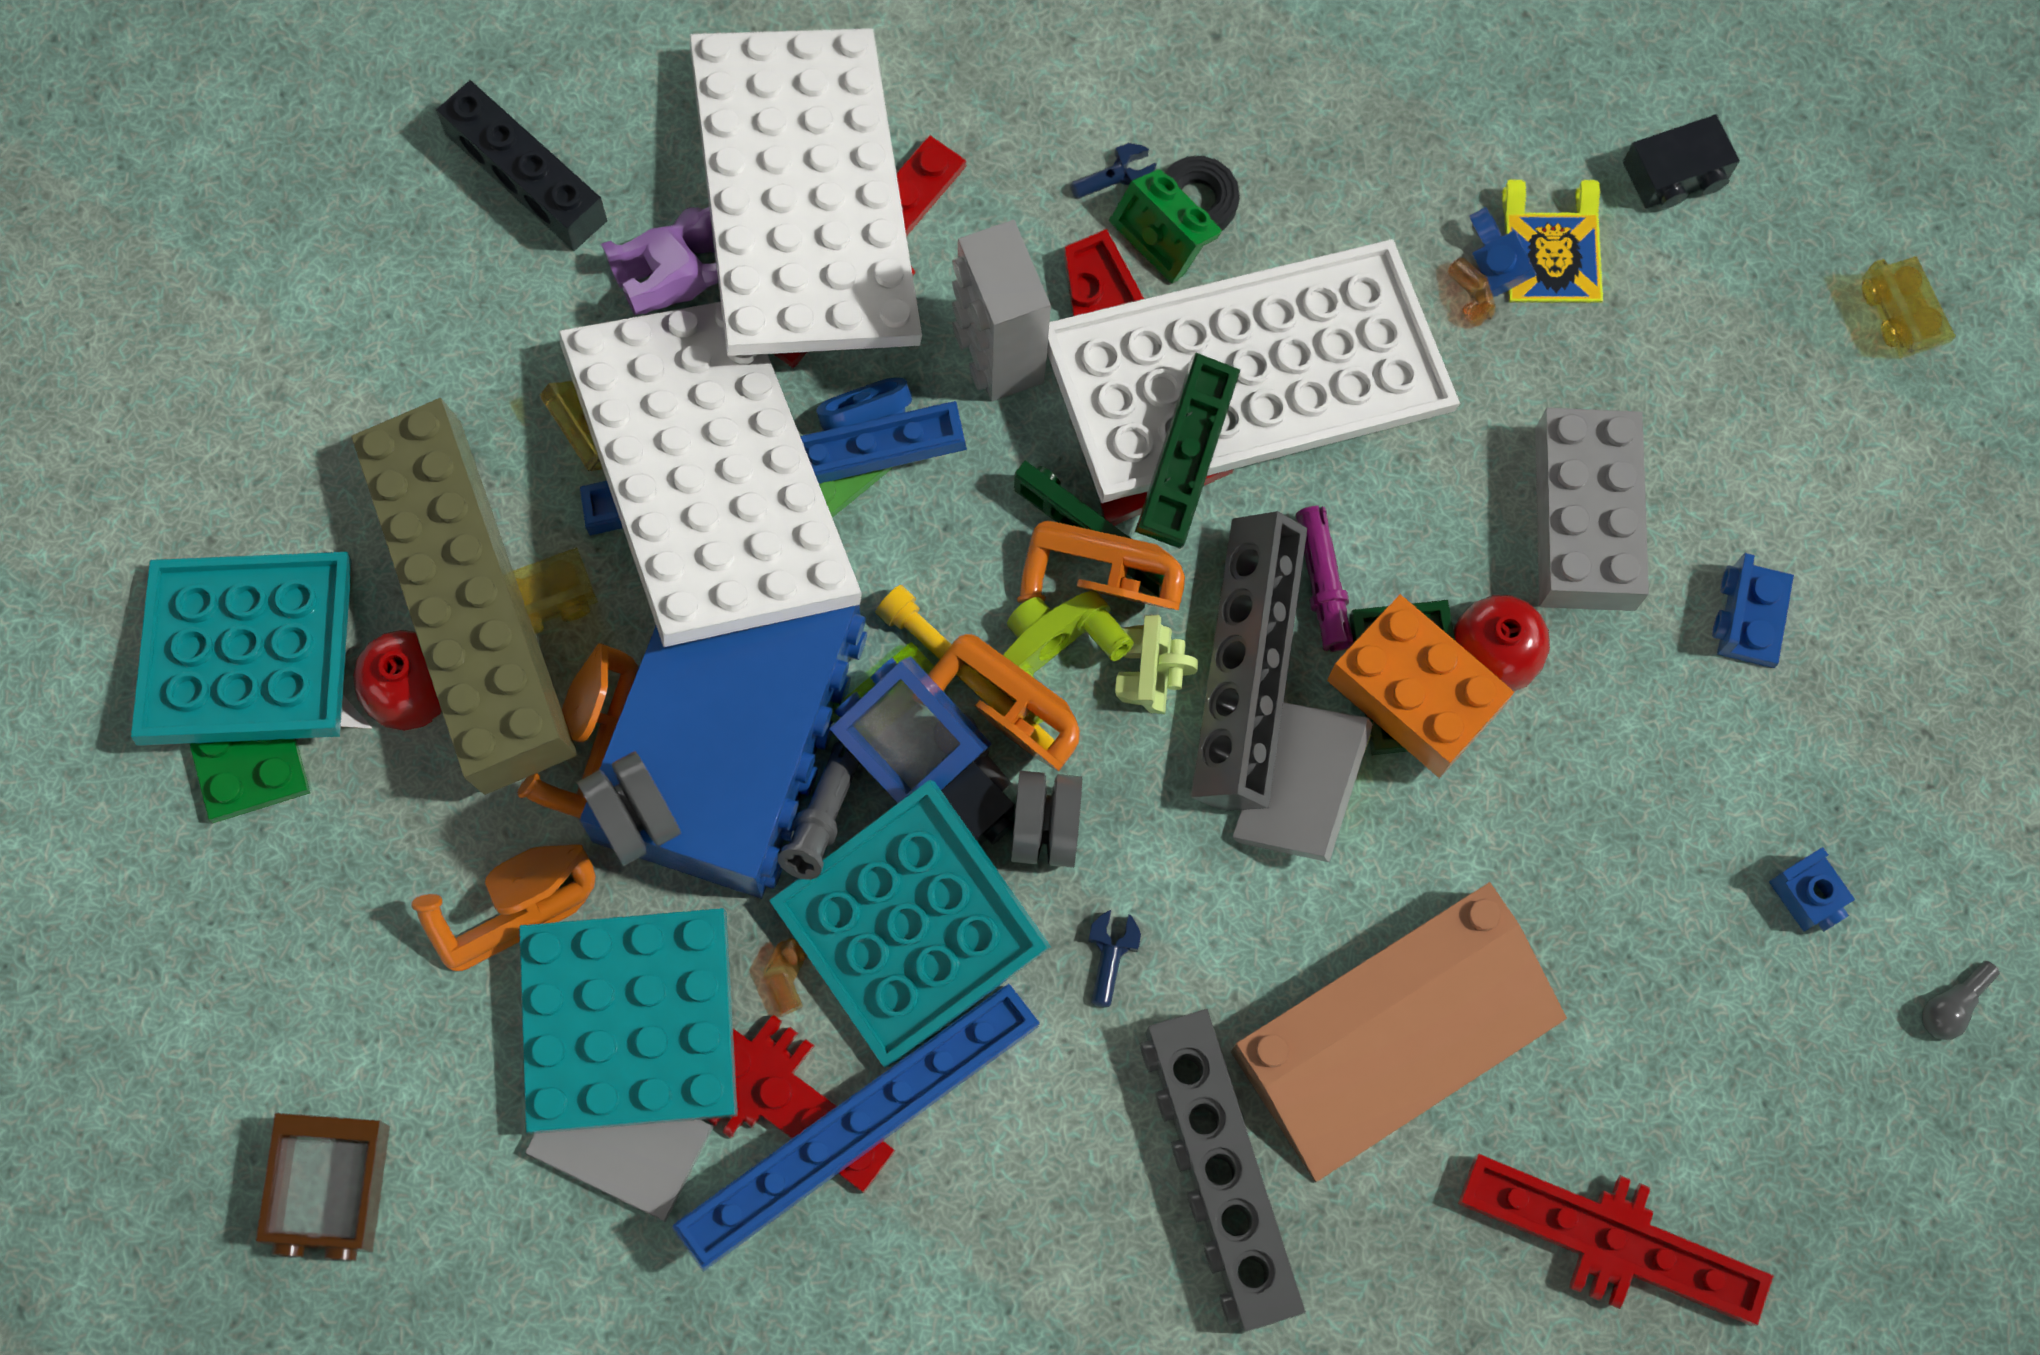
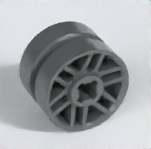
(629, 807)
(1047, 819)

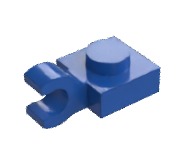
(1502, 257)

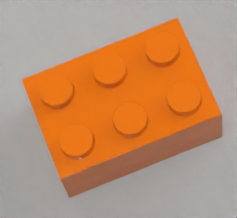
(1419, 685)

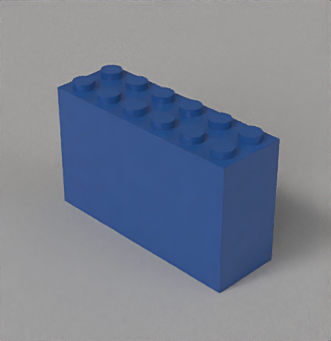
(734, 740)

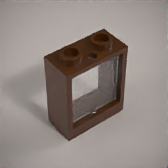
(323, 1185)

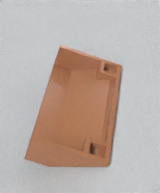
(1400, 1032)

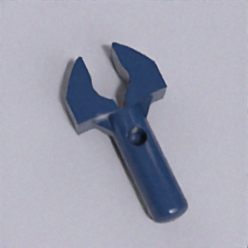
(1114, 174)
(1110, 956)

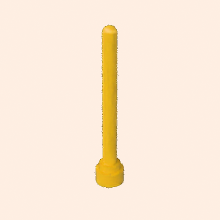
(900, 610)

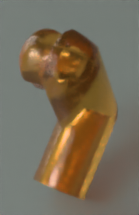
(1478, 288)
(781, 973)

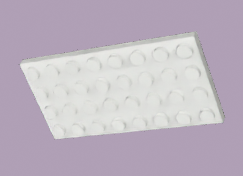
(803, 192)
(1320, 352)
(707, 475)

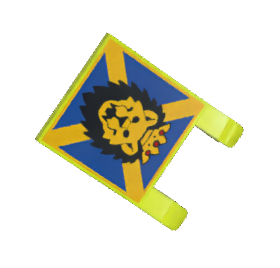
(1559, 246)

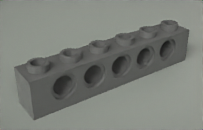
(1249, 662)
(1195, 1040)

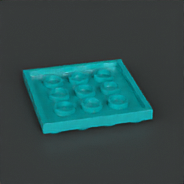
(242, 648)
(910, 924)
(627, 1021)

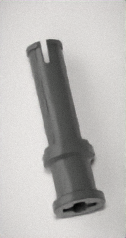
(816, 825)

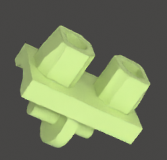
(1160, 668)

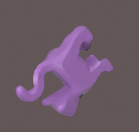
(668, 259)

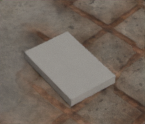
(1310, 784)
(632, 1163)

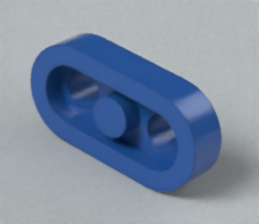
(865, 403)

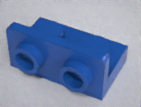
(1754, 612)

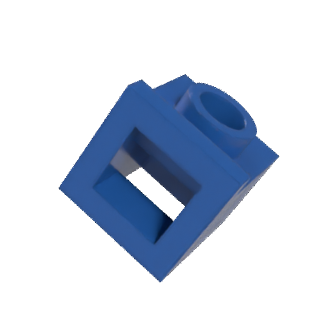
(1797, 892)

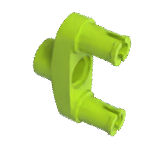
(1047, 632)

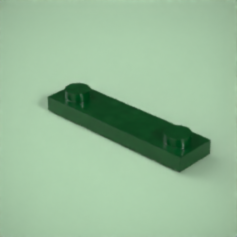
(1187, 451)
(1044, 491)

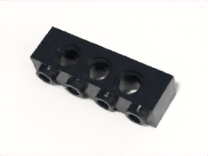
(522, 165)

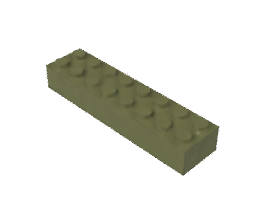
(463, 598)

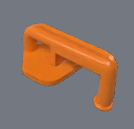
(1106, 548)
(1019, 686)
(581, 714)
(523, 894)

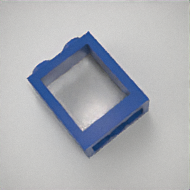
(907, 730)

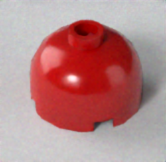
(1505, 638)
(396, 682)

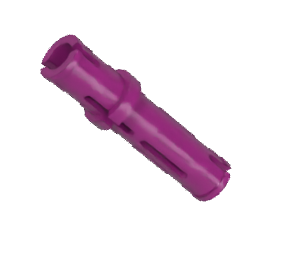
(1328, 597)

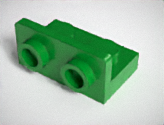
(1163, 224)

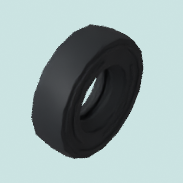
(1214, 175)

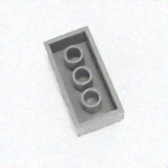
(1000, 311)
(1591, 509)

